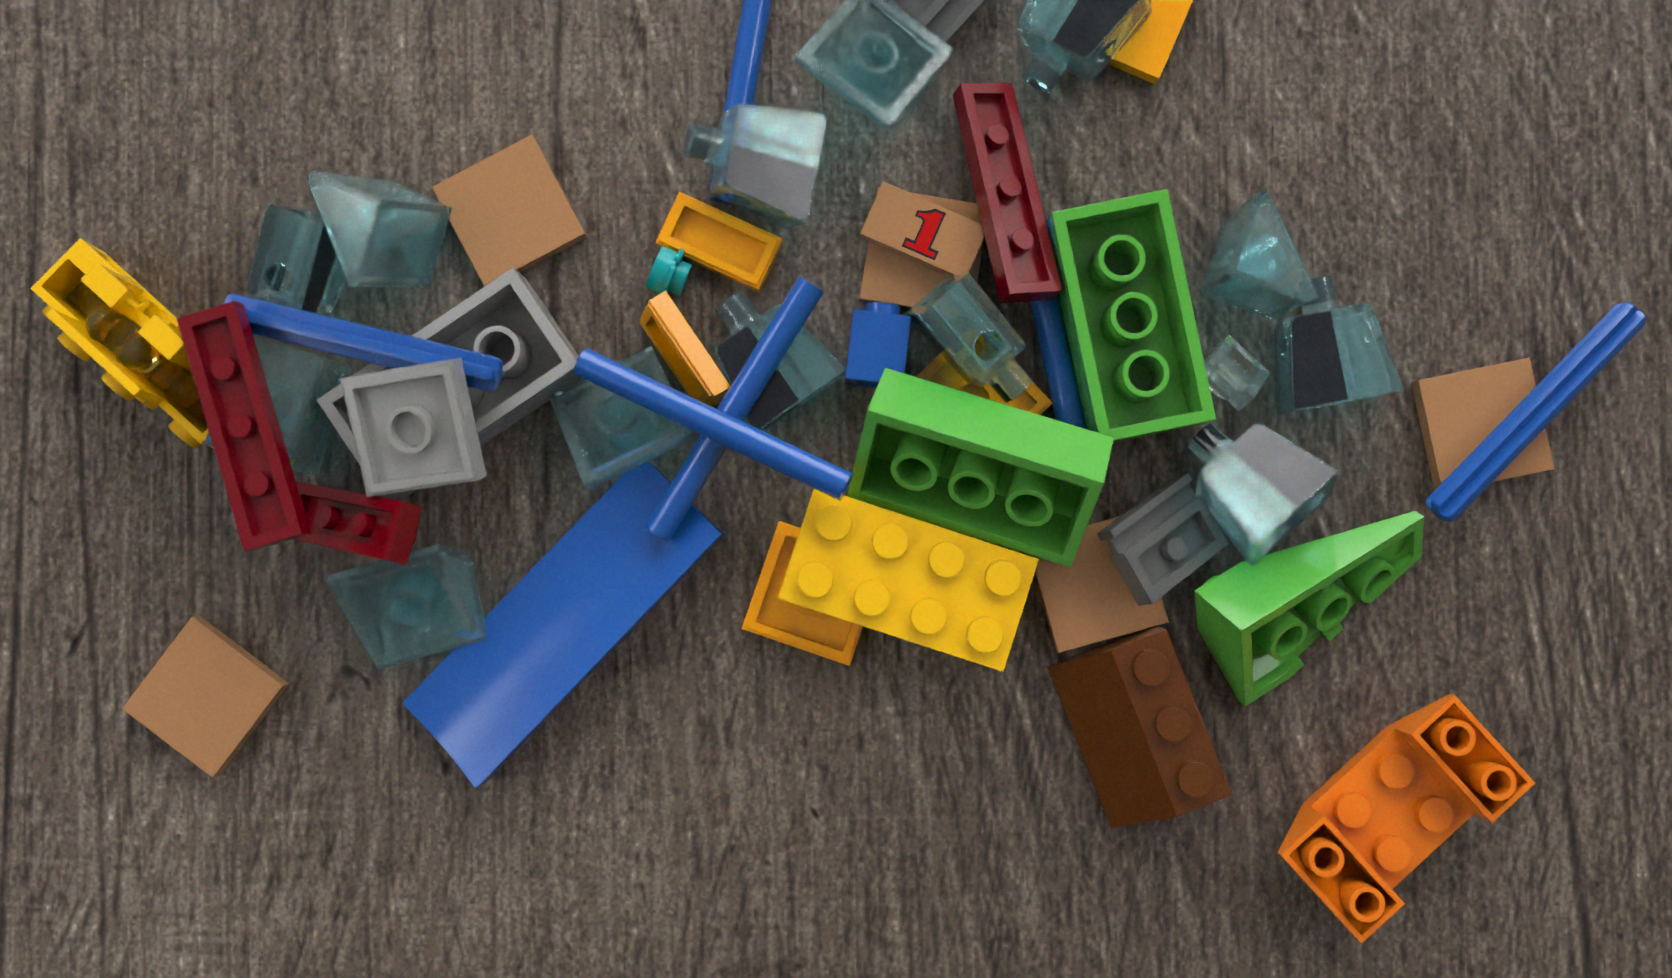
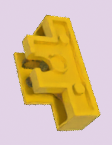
(126, 333)

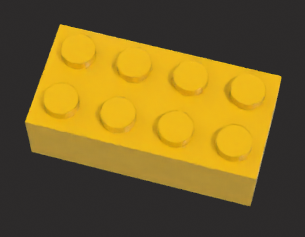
(909, 579)

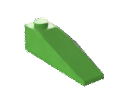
(1272, 612)

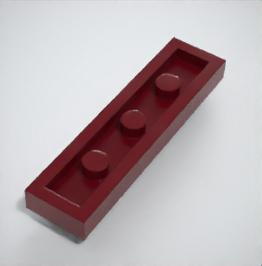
(1006, 193)
(243, 426)

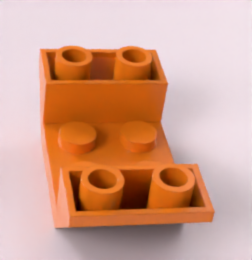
(1397, 808)

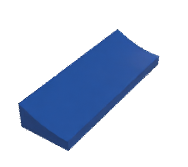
(559, 625)

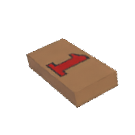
(922, 231)

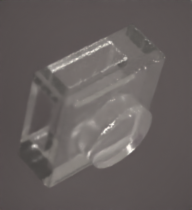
(1234, 373)

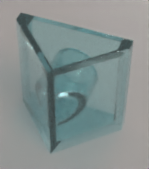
(875, 59)
(380, 229)
(1257, 263)
(295, 384)
(611, 432)
(414, 606)

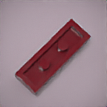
(359, 523)

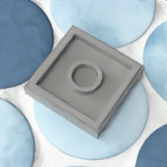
(414, 427)

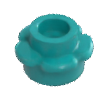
(668, 272)

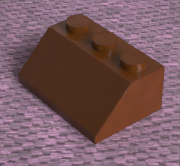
(1139, 729)

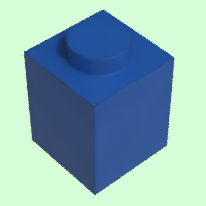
(876, 343)

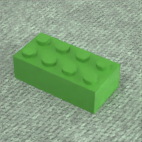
(1130, 317)
(979, 467)

